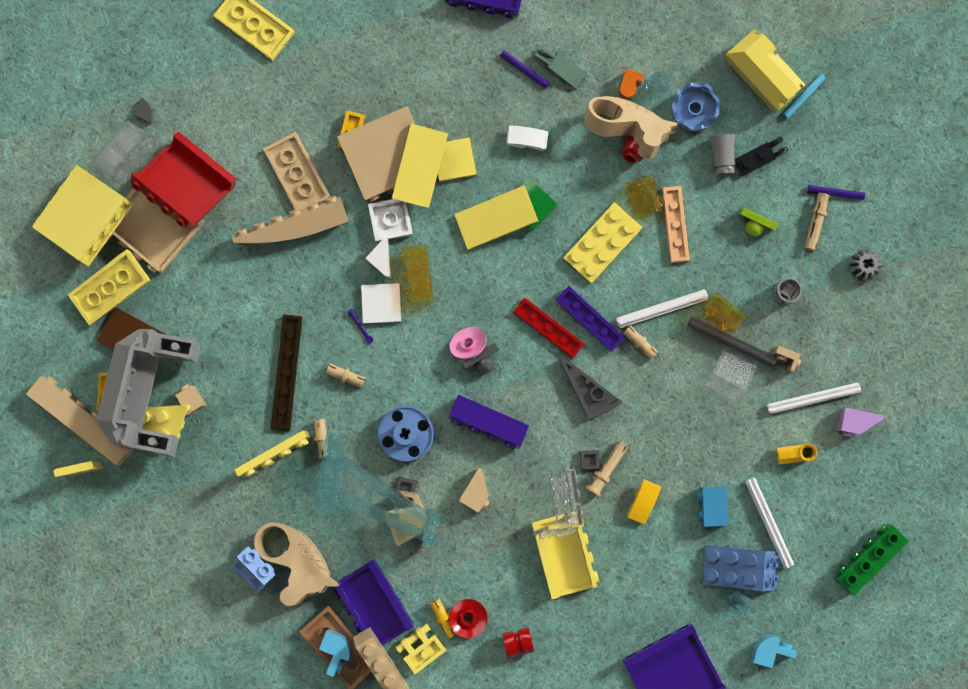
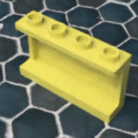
(566, 561)

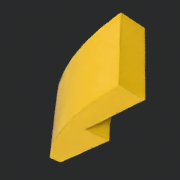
(644, 501)

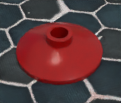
(475, 625)

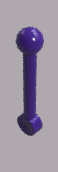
(369, 339)

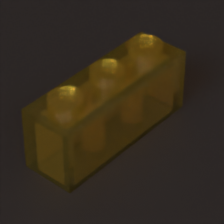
(417, 275)

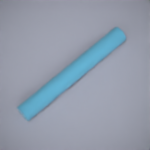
(800, 100)

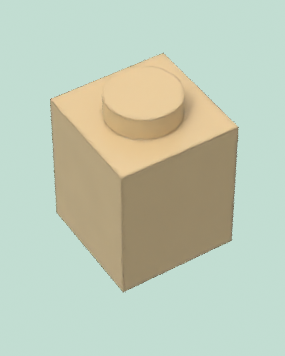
(190, 396)

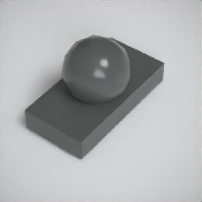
(483, 361)

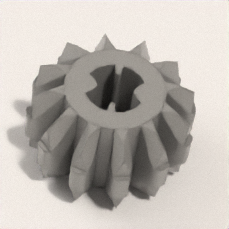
(861, 257)

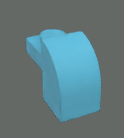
(339, 647)
(766, 649)

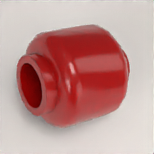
(630, 151)

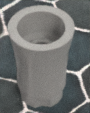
(723, 153)

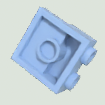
(253, 569)

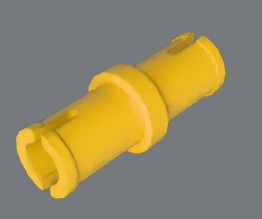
(442, 617)

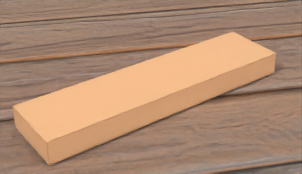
(675, 224)

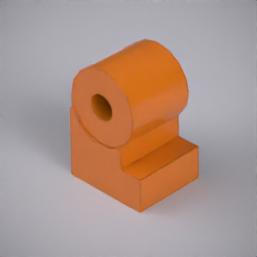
(628, 85)

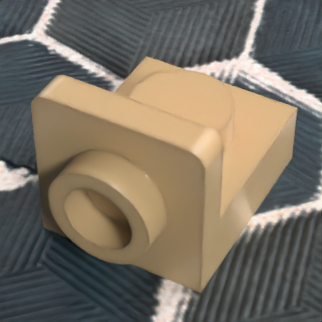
(785, 354)

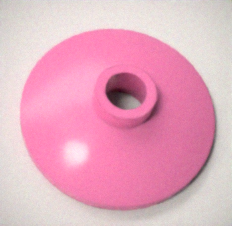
(468, 343)

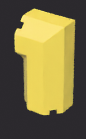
(764, 71)

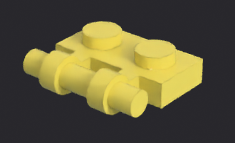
(423, 654)

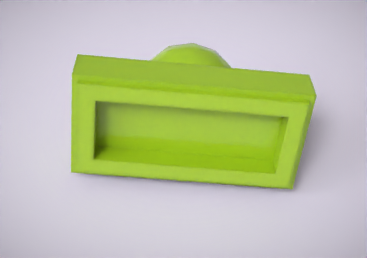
(755, 226)

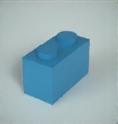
(713, 506)

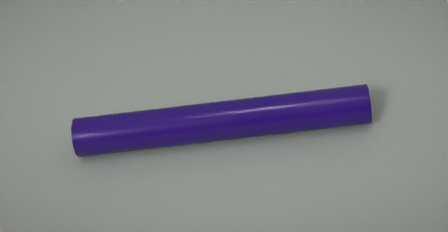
(524, 69)
(836, 192)

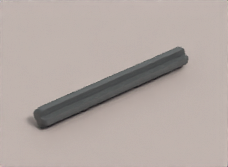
(732, 341)

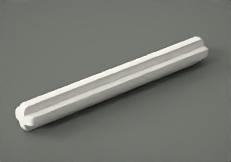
(662, 308)
(813, 398)
(769, 523)

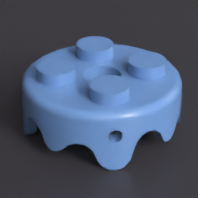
(695, 94)

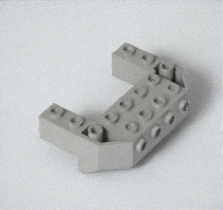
(130, 387)

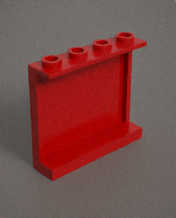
(184, 182)

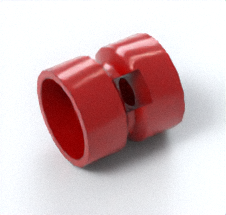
(518, 642)

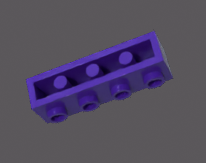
(488, 422)

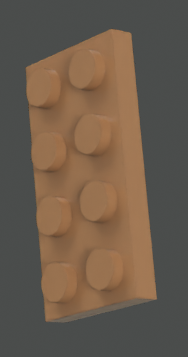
(353, 670)

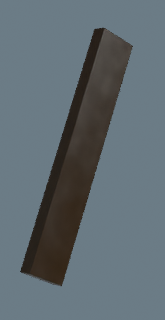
(286, 372)

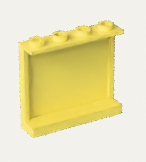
(82, 215)

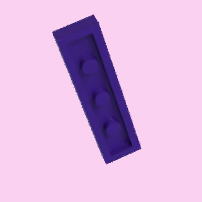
(590, 318)

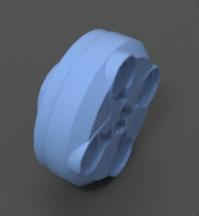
(393, 429)

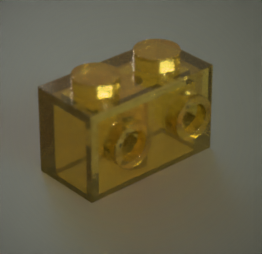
(723, 312)

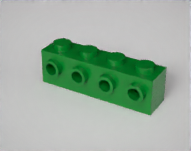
(870, 559)

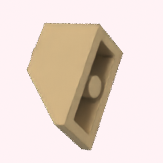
(476, 493)

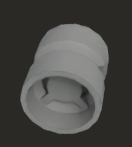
(787, 291)

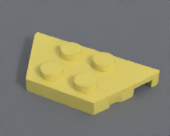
(166, 419)

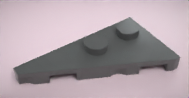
(591, 395)

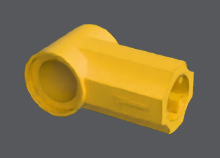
(793, 454)

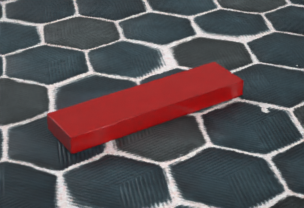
(548, 328)

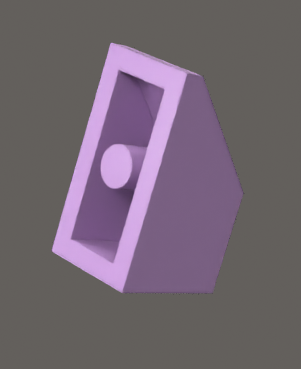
(856, 422)

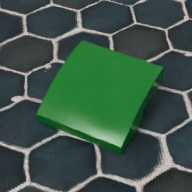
(541, 202)

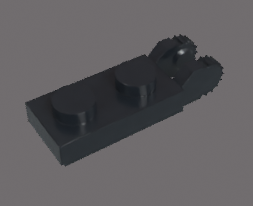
(759, 157)

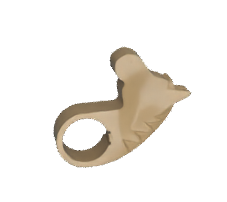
(628, 119)
(307, 565)

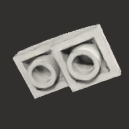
(527, 137)

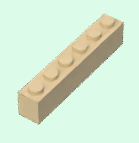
(75, 417)

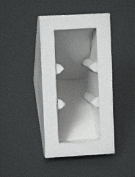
(380, 258)

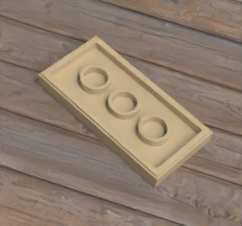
(296, 172)

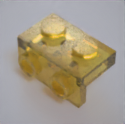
(644, 196)

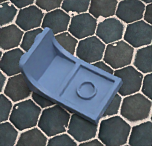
(740, 568)

